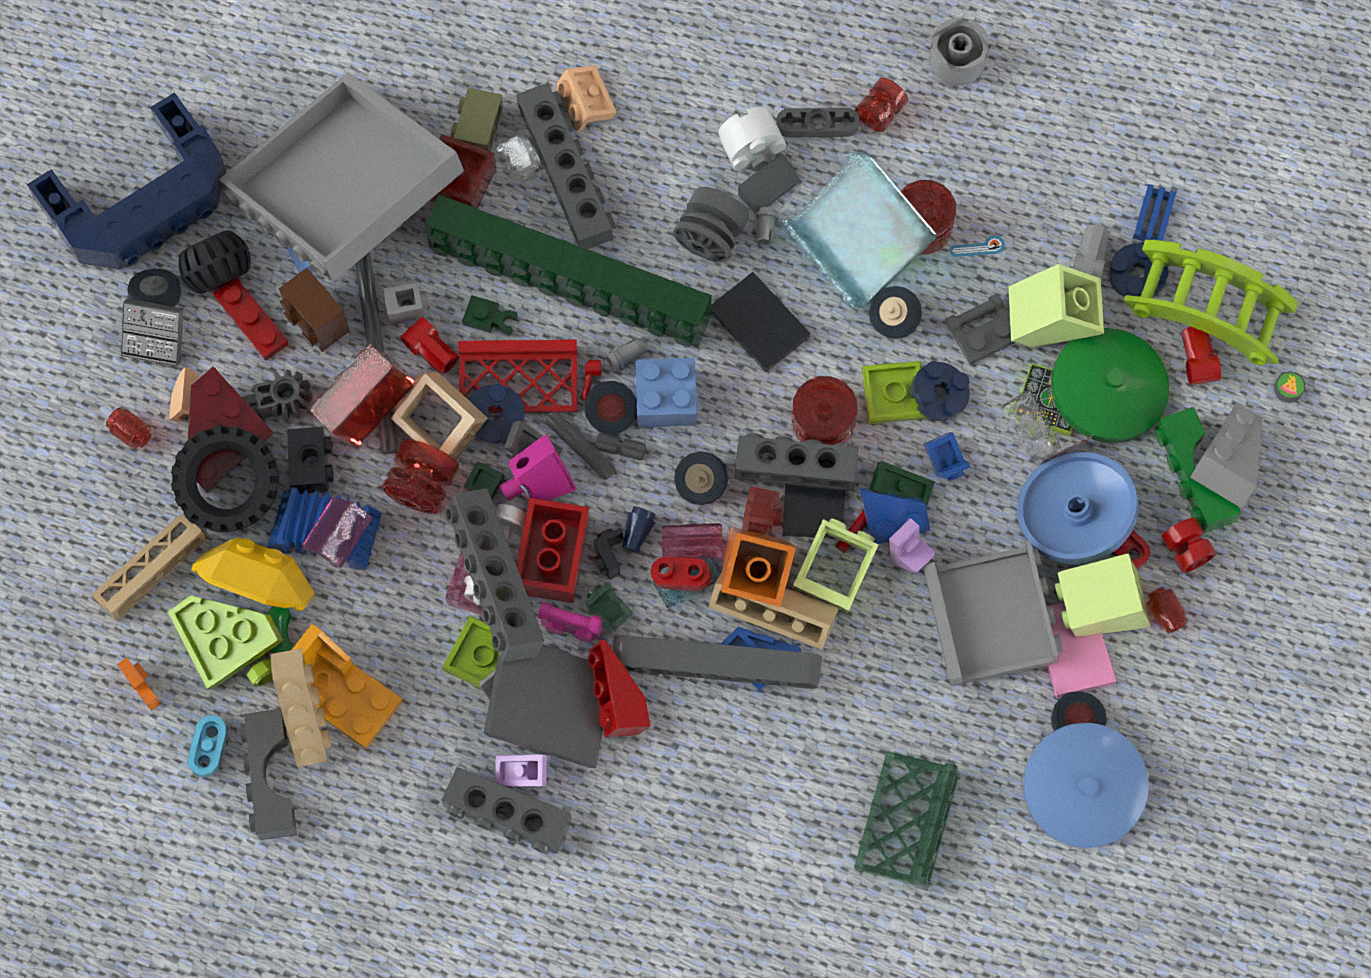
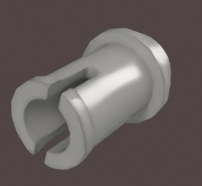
(765, 226)
(625, 354)

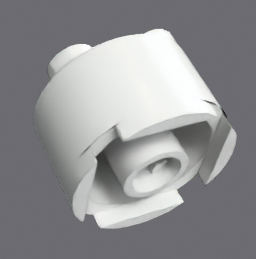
(751, 139)

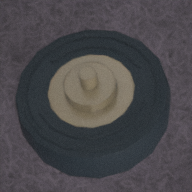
(701, 478)

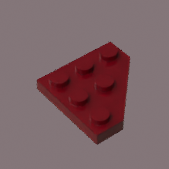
(218, 404)

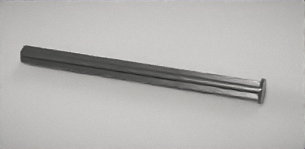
(374, 337)

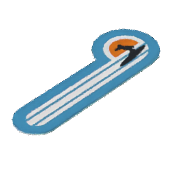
(992, 245)

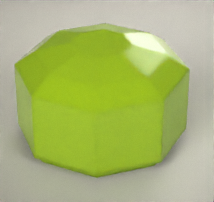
(260, 673)

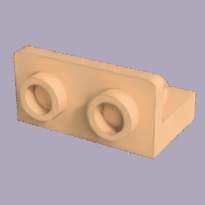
(585, 96)

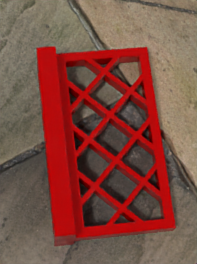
(525, 351)

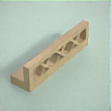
(153, 571)

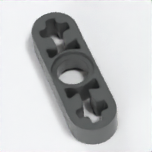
(797, 114)

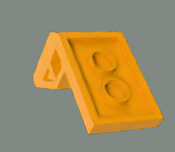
(347, 694)

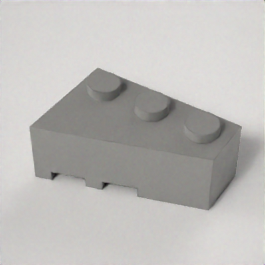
(1233, 457)

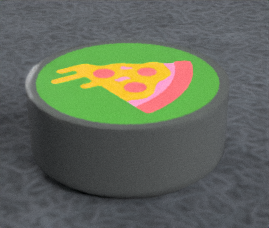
(1289, 386)

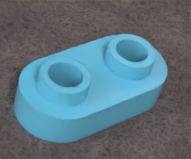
(207, 747)

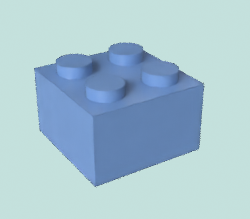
(666, 392)

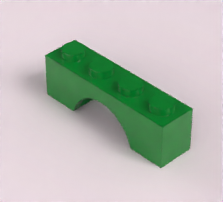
(1180, 436)

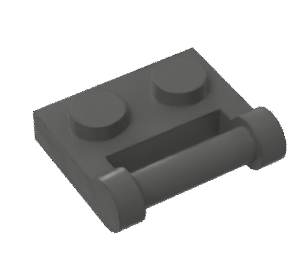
(985, 338)

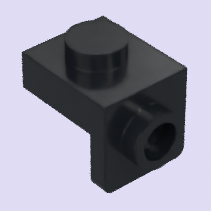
(605, 558)

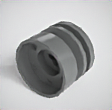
(711, 224)

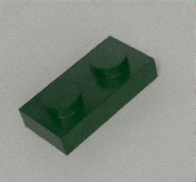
(901, 482)

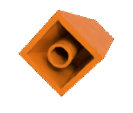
(756, 566)

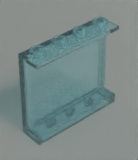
(860, 230)

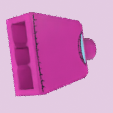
(538, 473)

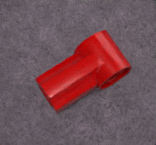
(425, 341)
(1201, 362)

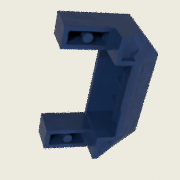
(150, 213)

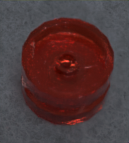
(823, 396)

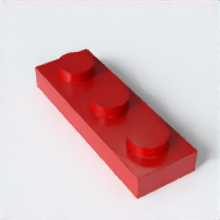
(250, 319)

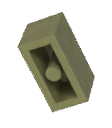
(478, 118)

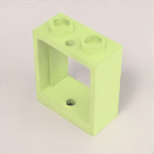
(812, 589)

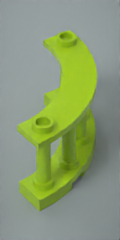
(1225, 271)

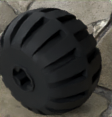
(214, 261)

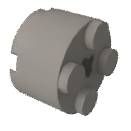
(959, 51)

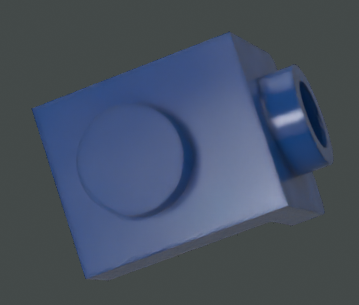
(946, 457)

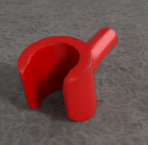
(592, 368)

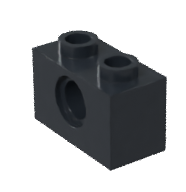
(304, 444)

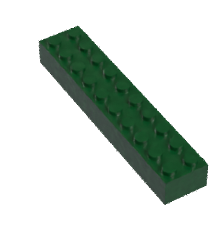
(568, 271)

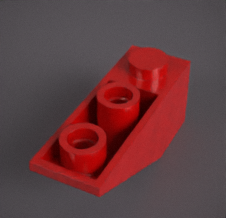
(619, 698)

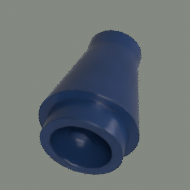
(637, 528)

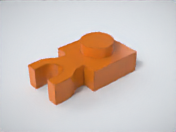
(136, 676)

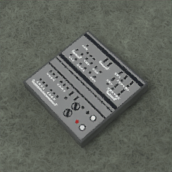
(152, 332)

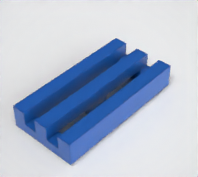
(1160, 193)

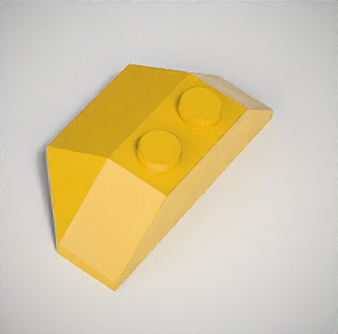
(255, 573)

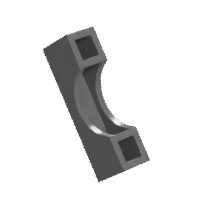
(266, 736)

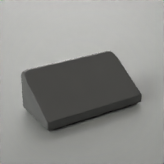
(768, 184)

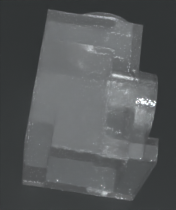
(522, 157)

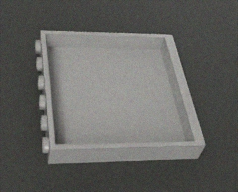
(340, 176)

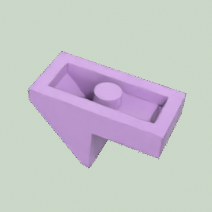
(908, 549)
(521, 770)

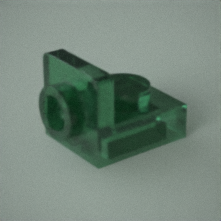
(609, 606)

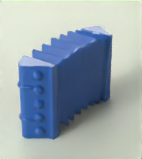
(300, 514)

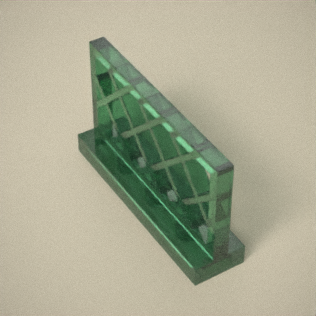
(933, 827)

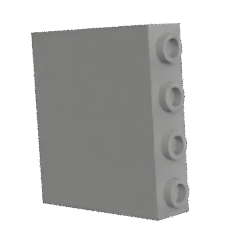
(992, 615)

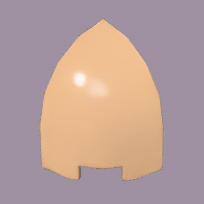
(181, 395)

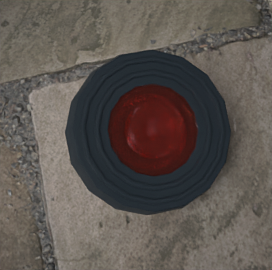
(611, 407)
(1078, 708)

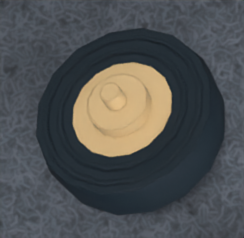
(895, 312)

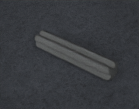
(580, 445)

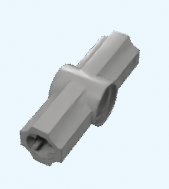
(1092, 250)

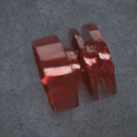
(939, 209)
(420, 476)

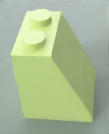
(1055, 307)
(1103, 597)

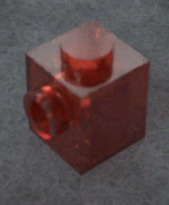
(762, 511)

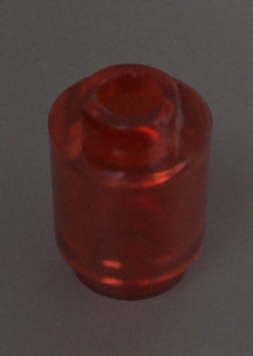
(128, 428)
(1167, 610)

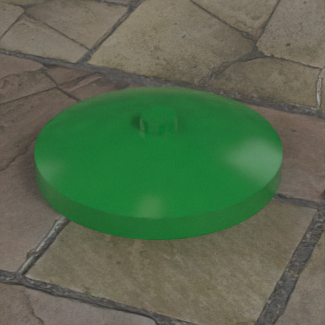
(1110, 386)

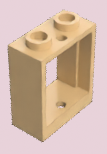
(465, 430)

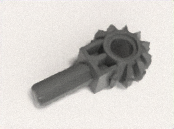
(268, 396)

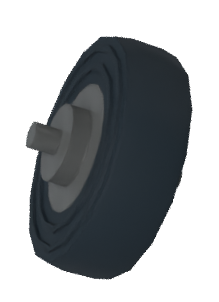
(155, 287)

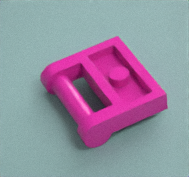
(560, 620)

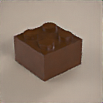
(313, 310)

